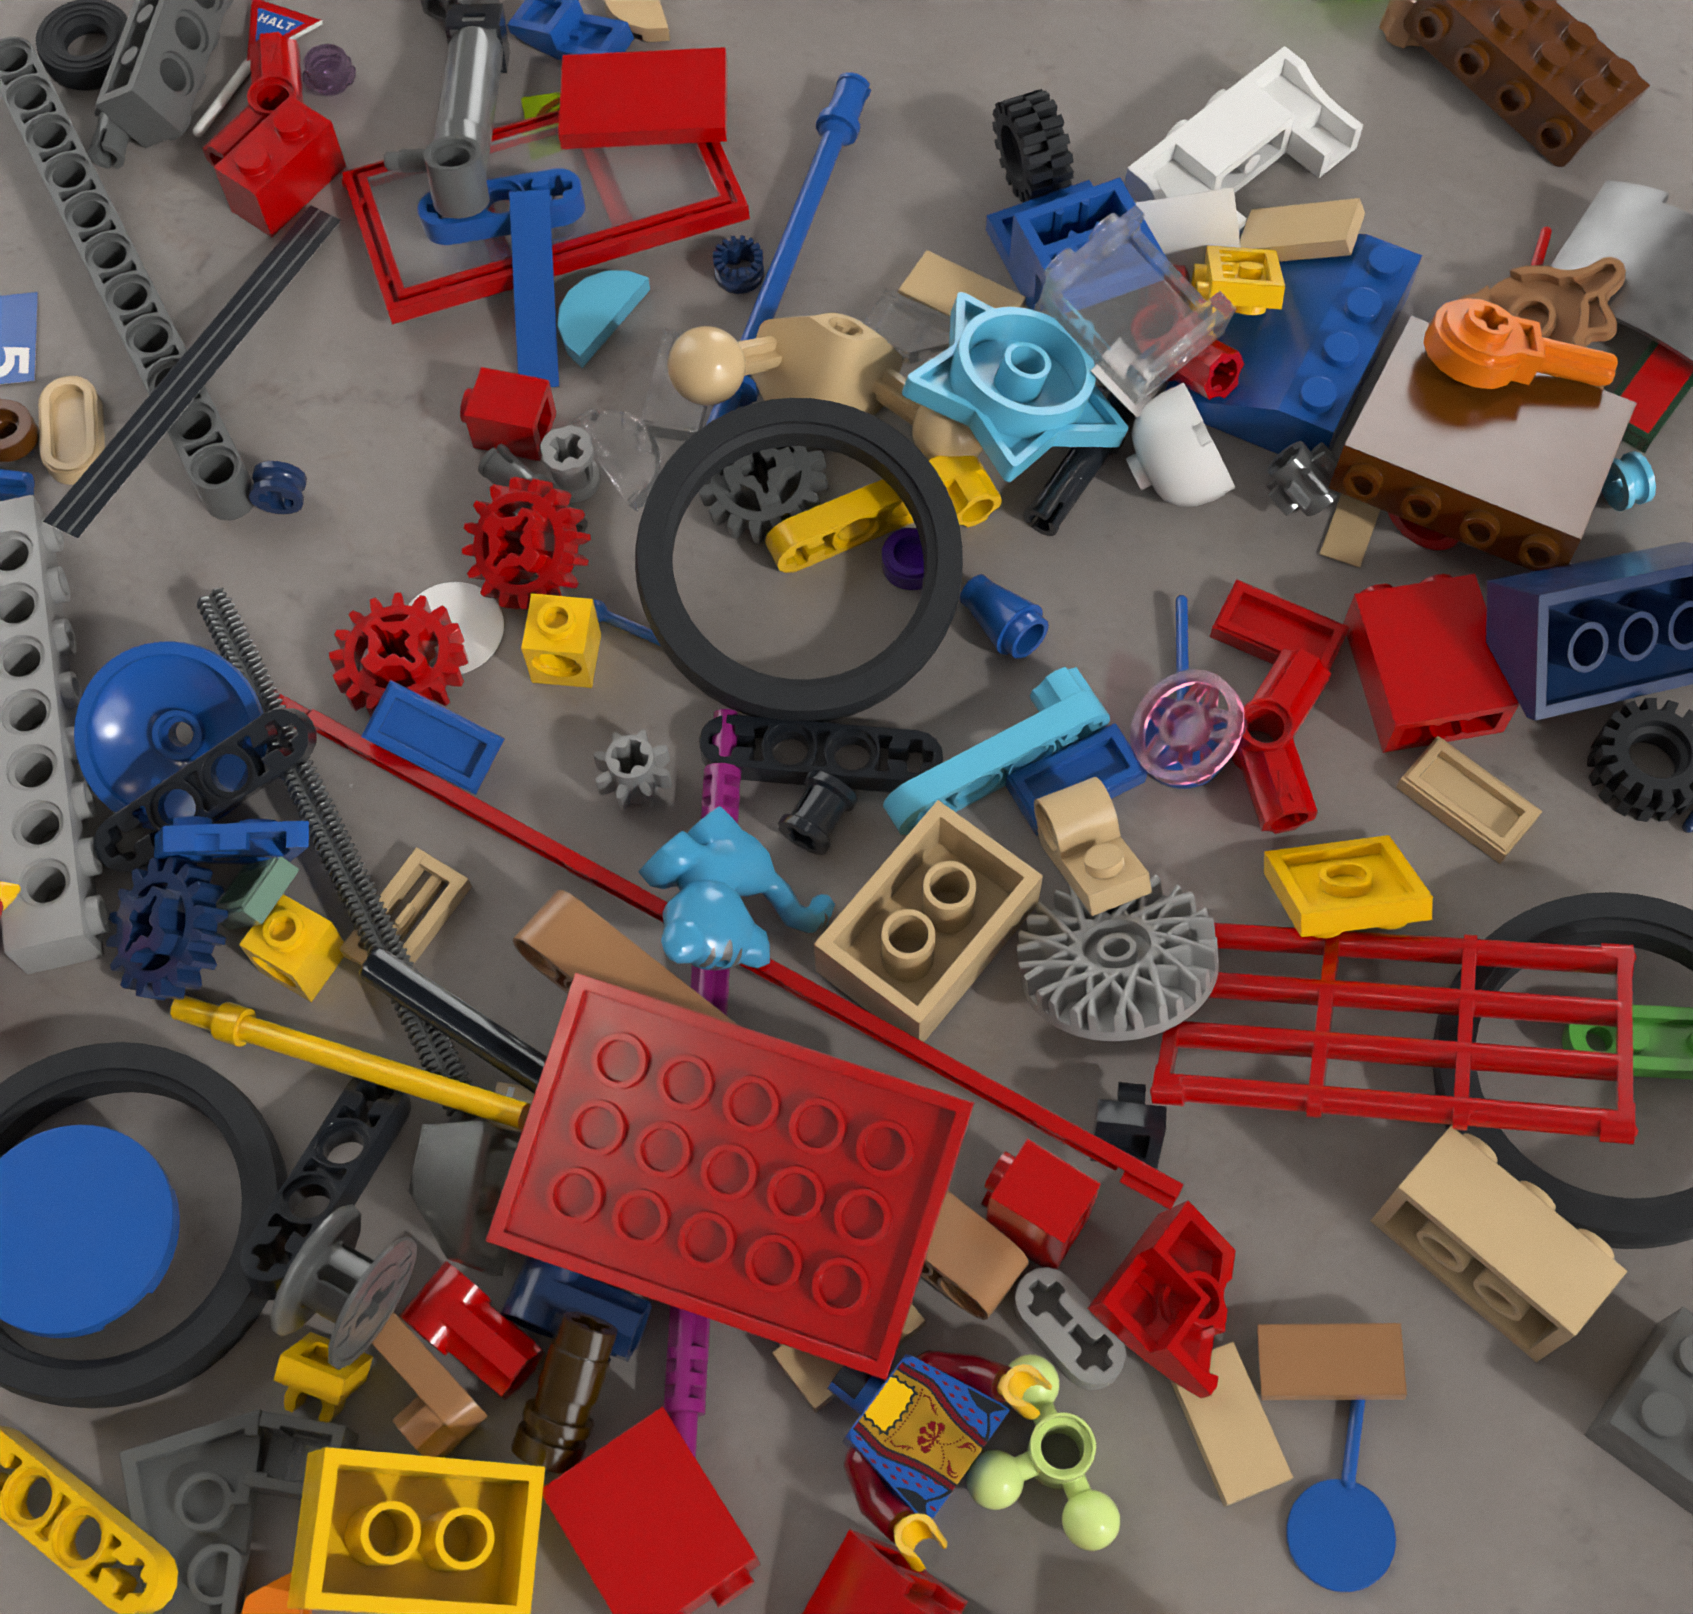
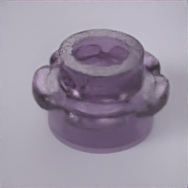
(328, 70)

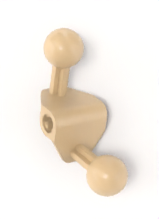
(816, 359)

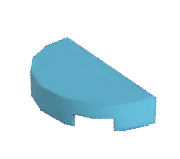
(596, 310)

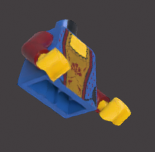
(923, 1435)

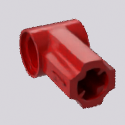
(460, 1321)

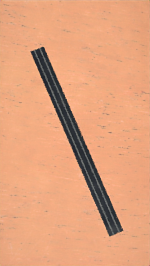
(190, 374)

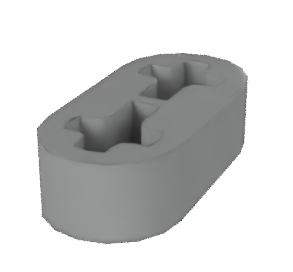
(1057, 1340)

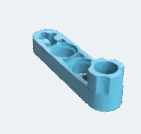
(1065, 716)

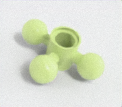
(998, 1478)

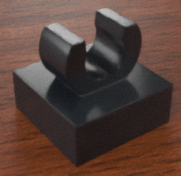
(1132, 1123)

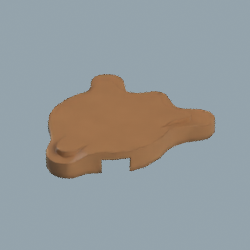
(1565, 302)

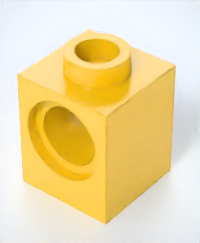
(561, 640)
(295, 947)

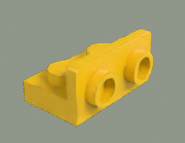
(1244, 275)

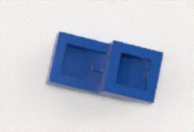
(564, 29)

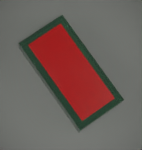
(1658, 386)

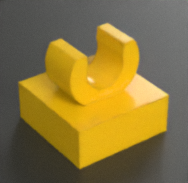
(308, 1372)

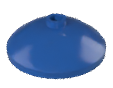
(132, 715)

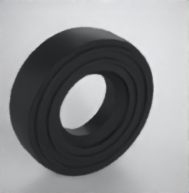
(65, 26)

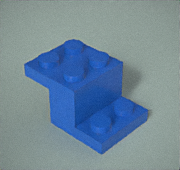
(1043, 227)

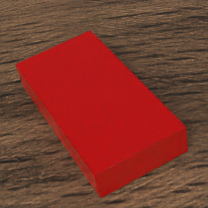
(1268, 624)

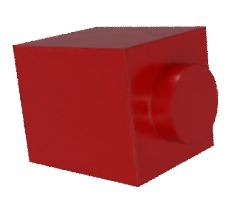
(509, 412)

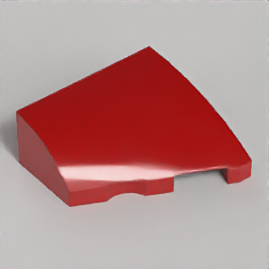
(1171, 1297)

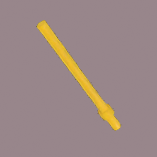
(239, 1026)

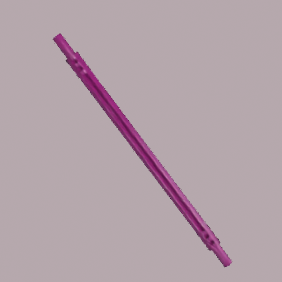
(687, 1331)

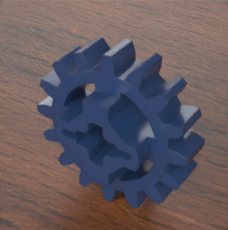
(167, 928)

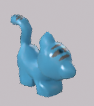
(707, 917)

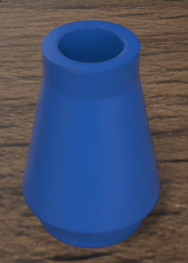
(1006, 618)

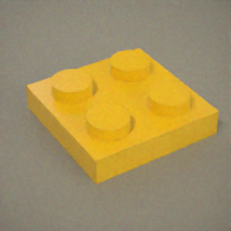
(1347, 886)

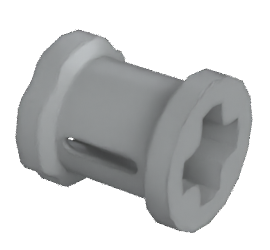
(570, 462)

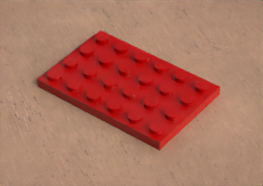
(731, 1174)

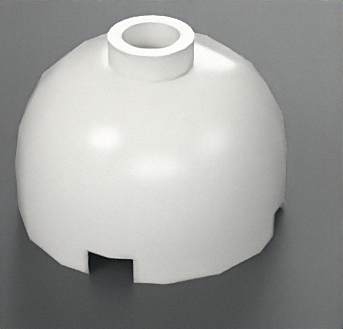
(1177, 451)

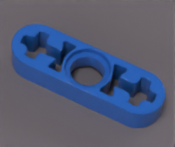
(492, 225)

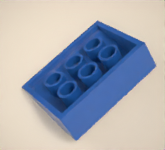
(1314, 352)

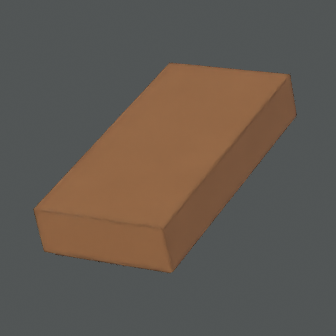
(1331, 1361)

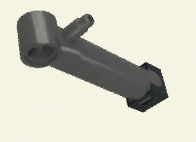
(466, 112)

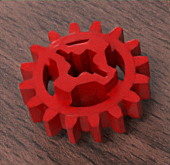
(531, 542)
(404, 634)

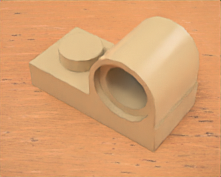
(1086, 846)

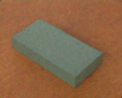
(256, 892)

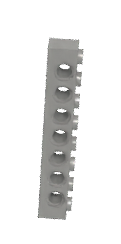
(70, 927)

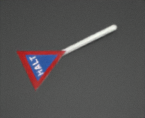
(263, 19)

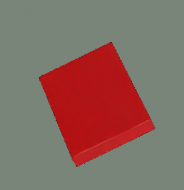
(643, 98)

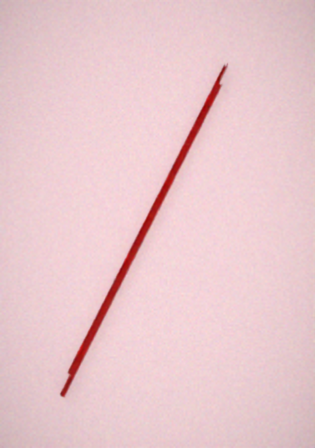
(1137, 1174)

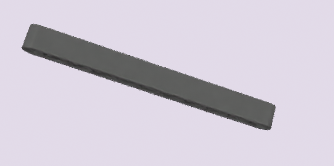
(119, 275)

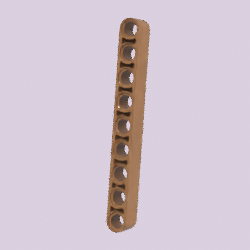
(966, 1255)

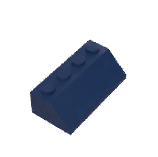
(1594, 630)

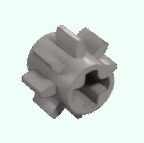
(632, 769)

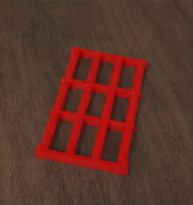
(1463, 1055)

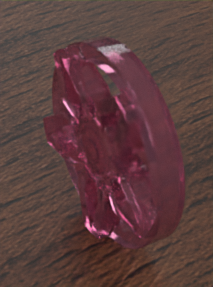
(1187, 727)

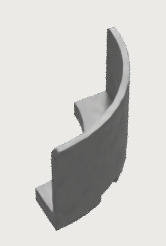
(1658, 259)

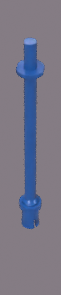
(838, 128)

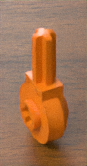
(1491, 348)

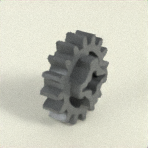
(738, 487)

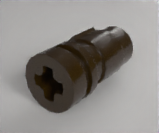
(568, 1388)

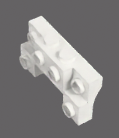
(1247, 130)

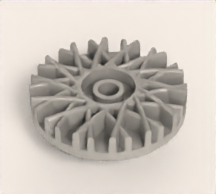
(1120, 969)

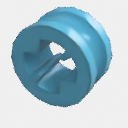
(1629, 482)

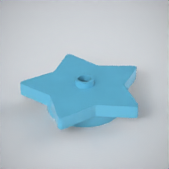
(1015, 385)

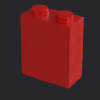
(1428, 662)
(651, 1524)

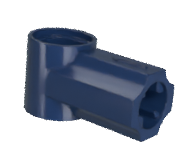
(548, 1292)

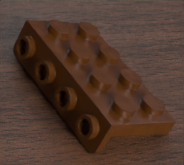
(1530, 67)

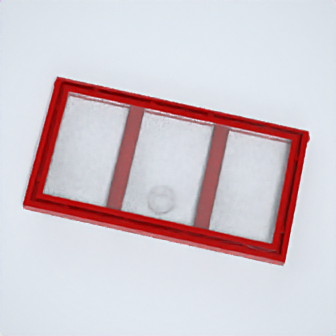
(630, 194)

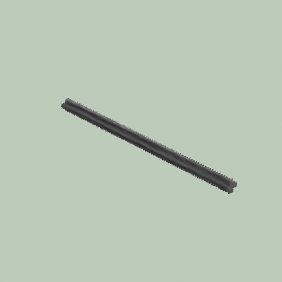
(330, 838)

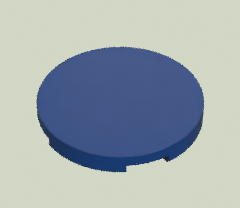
(81, 1230)

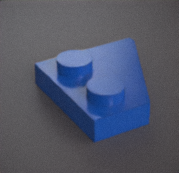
(231, 843)

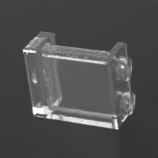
(1131, 306)

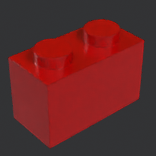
(280, 166)
(1039, 1202)

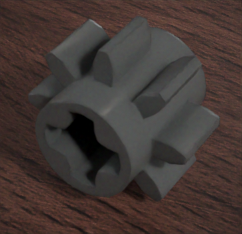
(1302, 478)

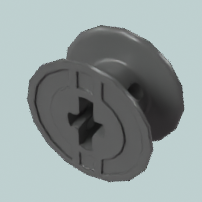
(343, 1286)

